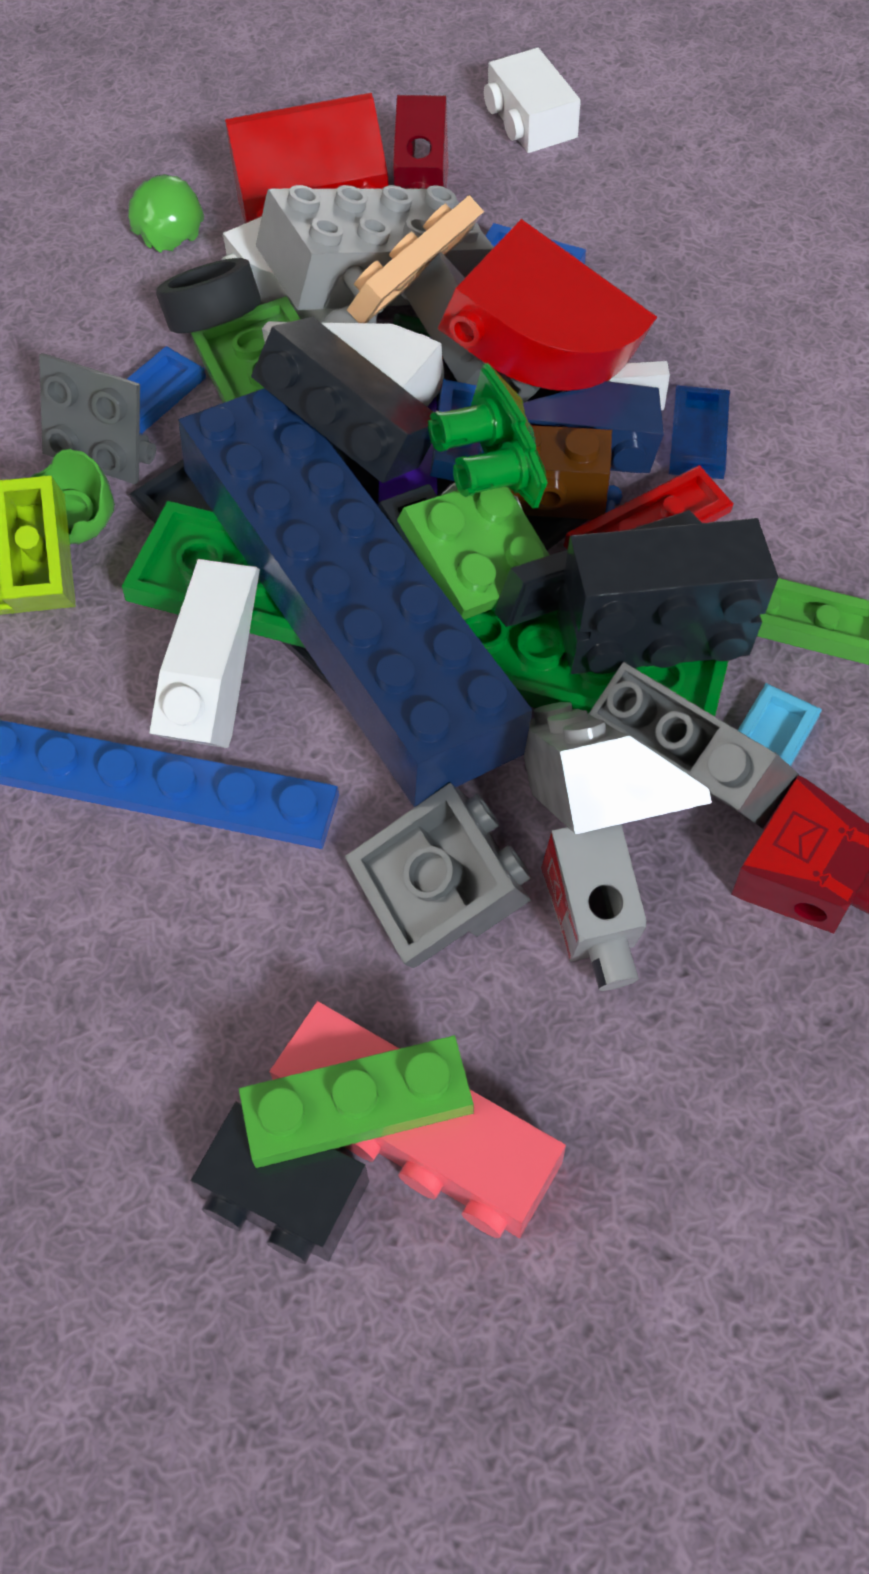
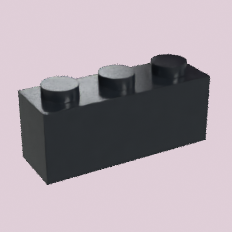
(345, 397)

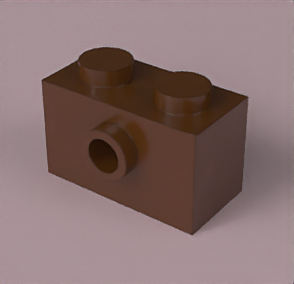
(576, 472)

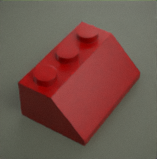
(306, 146)

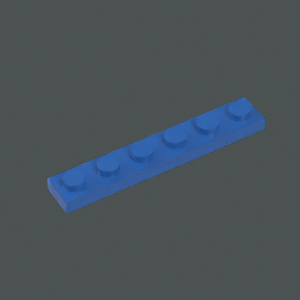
(166, 784)

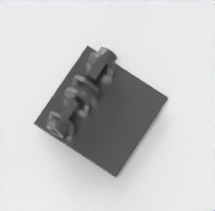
(93, 415)

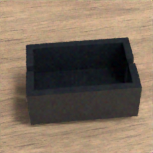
(664, 595)

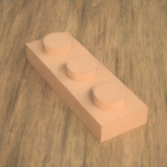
(410, 257)

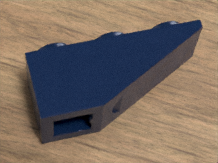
(626, 409)

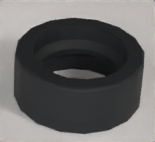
(208, 295)

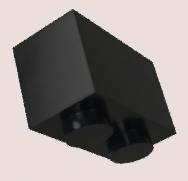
(296, 1200)

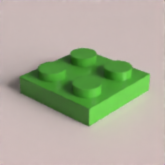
(471, 544)

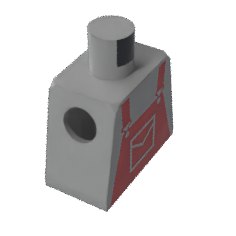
(571, 871)

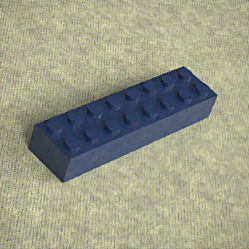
(355, 595)

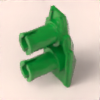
(504, 433)

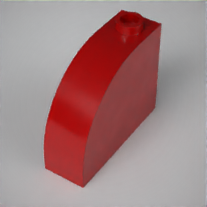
(544, 315)

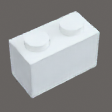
(532, 100)

